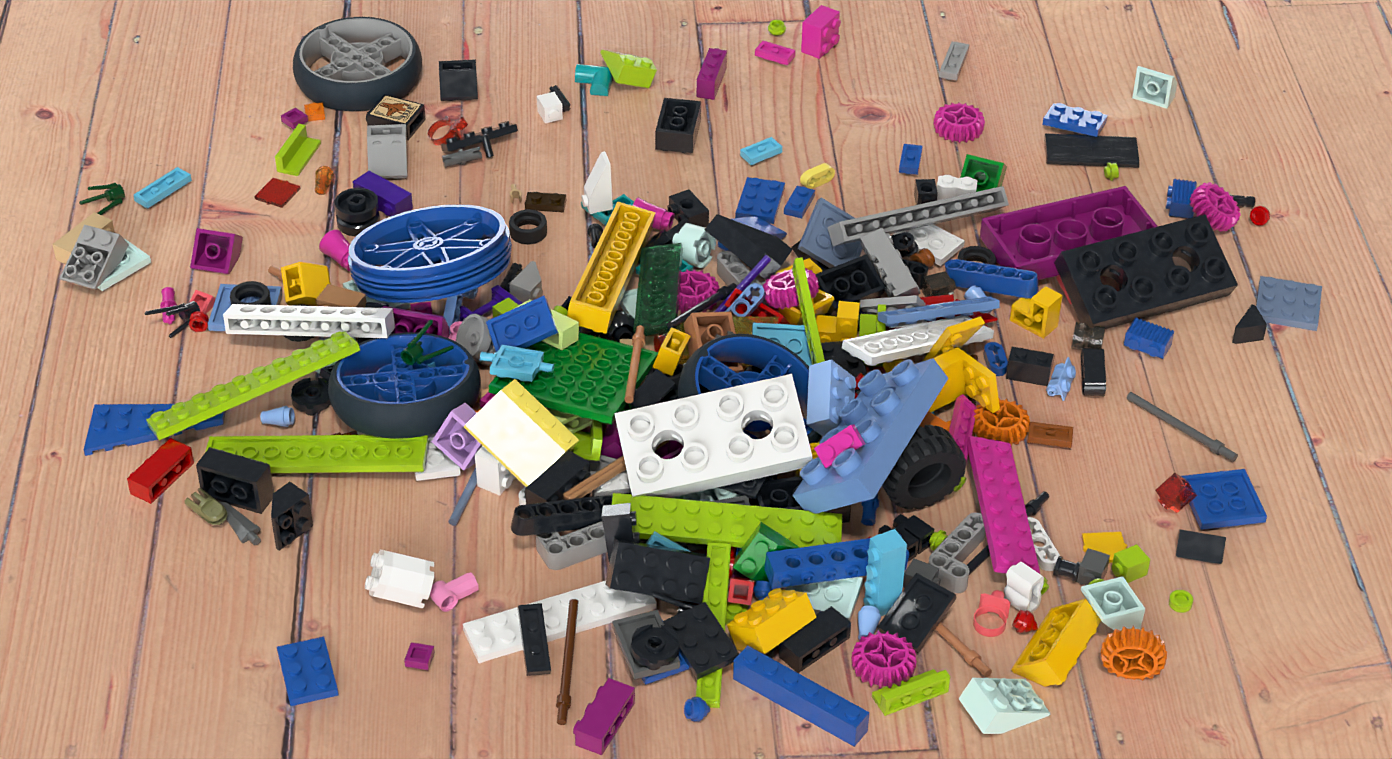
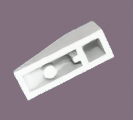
(598, 187)

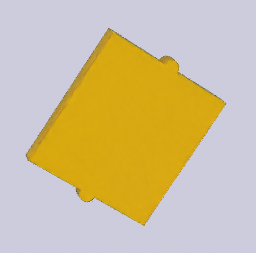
(1104, 542)

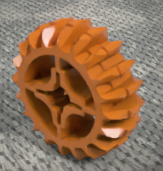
(1006, 425)
(1133, 653)

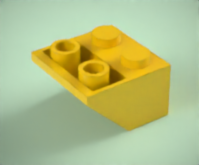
(304, 282)

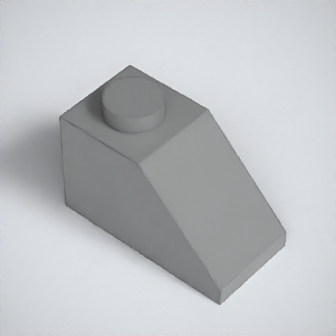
(527, 284)

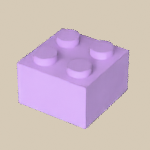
(455, 439)

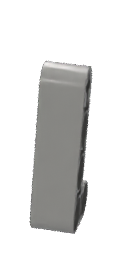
(734, 271)
(571, 548)
(955, 549)

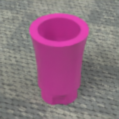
(662, 217)
(336, 247)

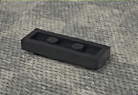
(534, 639)

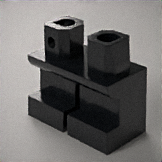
(913, 531)

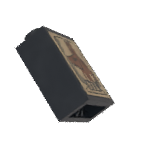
(394, 111)

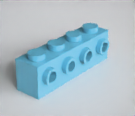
(885, 570)

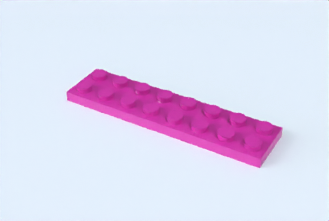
(1001, 504)

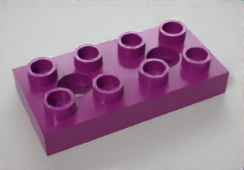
(1038, 234)

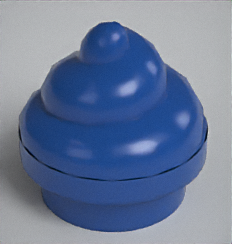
(762, 589)
(696, 709)

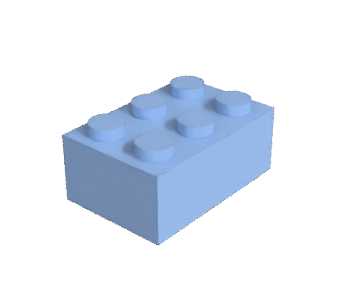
(828, 391)

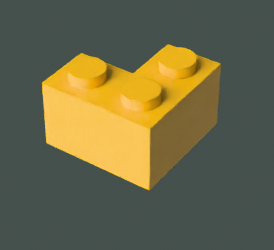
(1038, 313)
(840, 327)

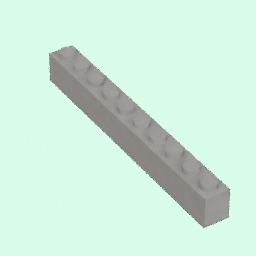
(919, 215)

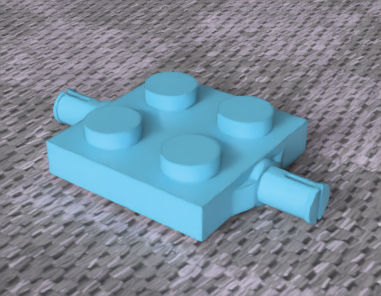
(516, 363)

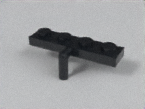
(484, 136)

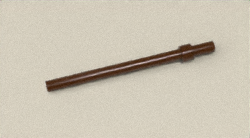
(563, 700)

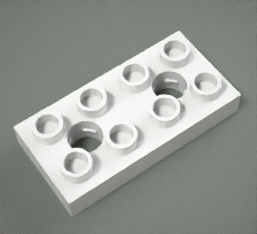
(714, 439)

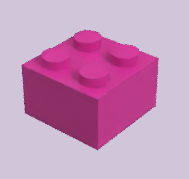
(820, 31)

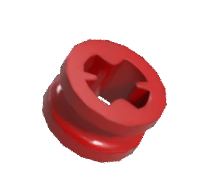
(198, 326)

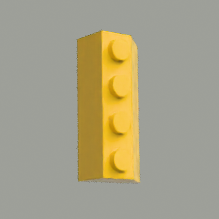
(1057, 643)

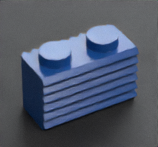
(1179, 198)
(1149, 338)

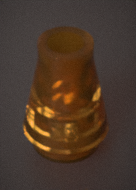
(323, 178)

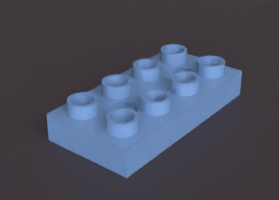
(886, 418)

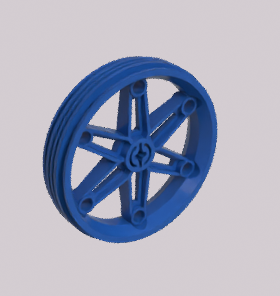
(430, 253)

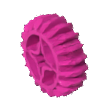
(959, 122)
(1216, 205)
(696, 288)
(781, 289)
(883, 659)

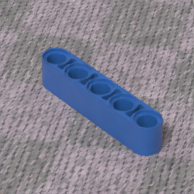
(993, 278)

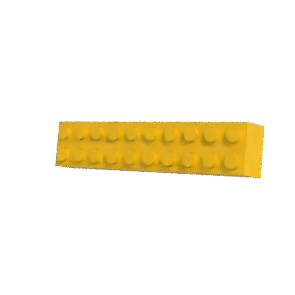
(611, 267)

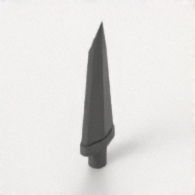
(242, 526)

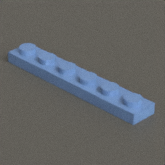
(945, 310)

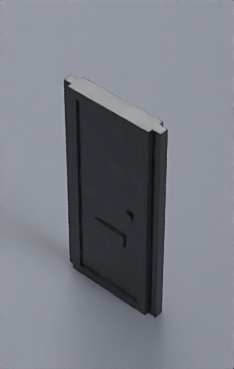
(1091, 150)

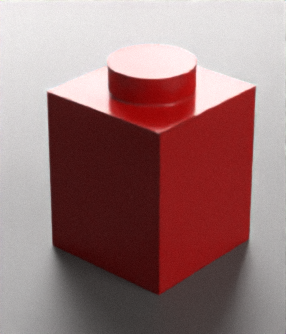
(740, 590)

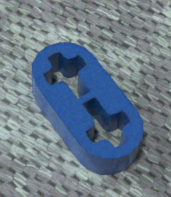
(999, 358)

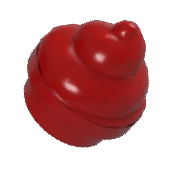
(1259, 215)
(1024, 622)

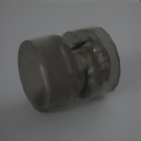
(1087, 337)

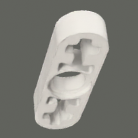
(1040, 535)

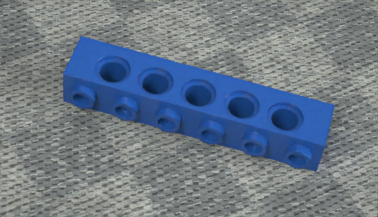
(818, 563)

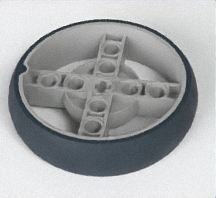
(357, 63)

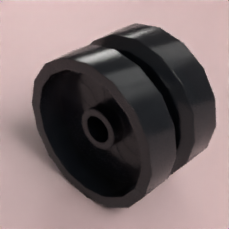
(356, 210)

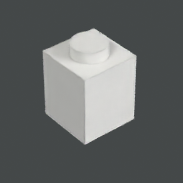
(549, 107)

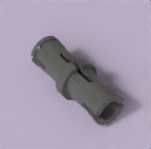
(461, 157)

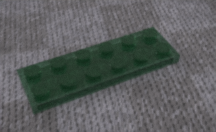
(658, 287)

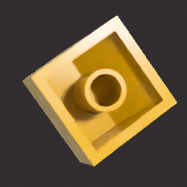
(821, 305)

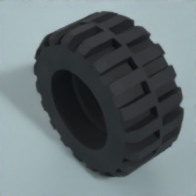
(926, 469)

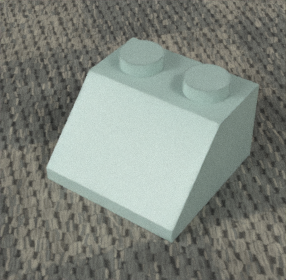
(1154, 87)
(1115, 603)

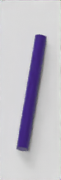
(747, 280)

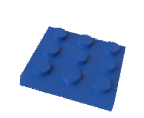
(1225, 499)

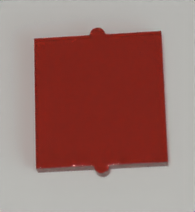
(277, 192)

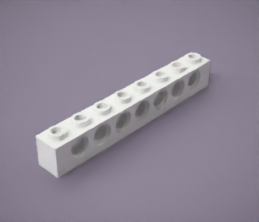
(309, 320)

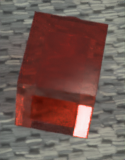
(1175, 493)

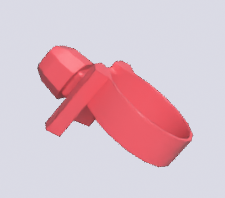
(996, 604)

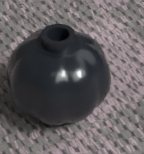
(620, 328)

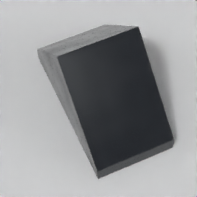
(1250, 327)

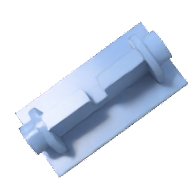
(1061, 379)

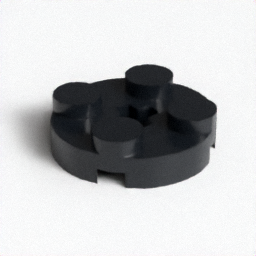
(310, 404)
(655, 657)

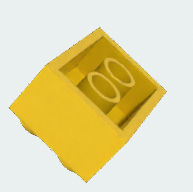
(771, 620)

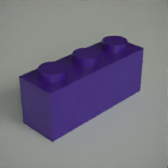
(391, 198)

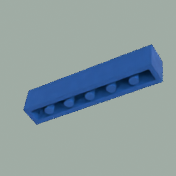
(801, 696)

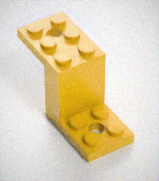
(964, 377)

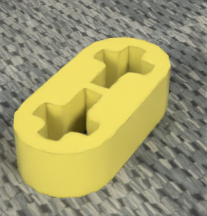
(817, 176)

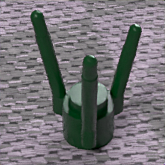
(113, 193)
(414, 351)

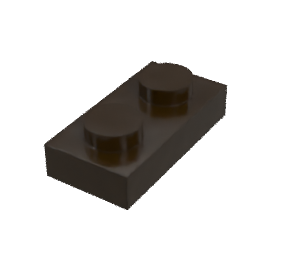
(545, 202)

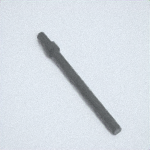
(1215, 445)

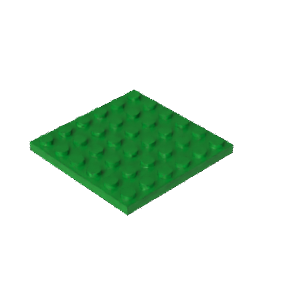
(586, 377)

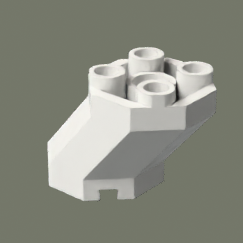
(400, 578)

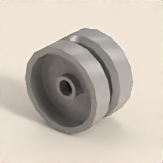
(475, 337)

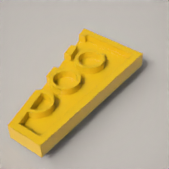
(954, 337)

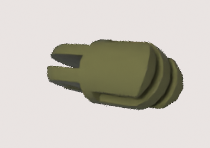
(207, 507)

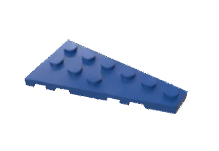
(127, 425)

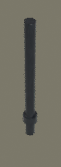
(722, 294)
(1031, 507)

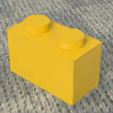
(671, 351)

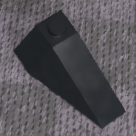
(749, 243)

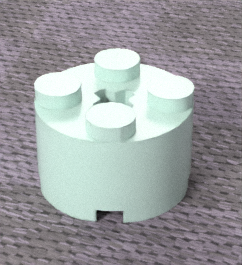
(695, 244)

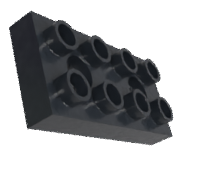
(1146, 273)

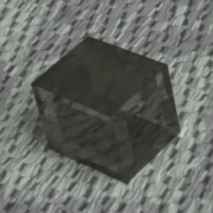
(938, 284)

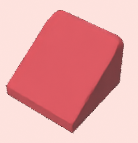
(203, 300)

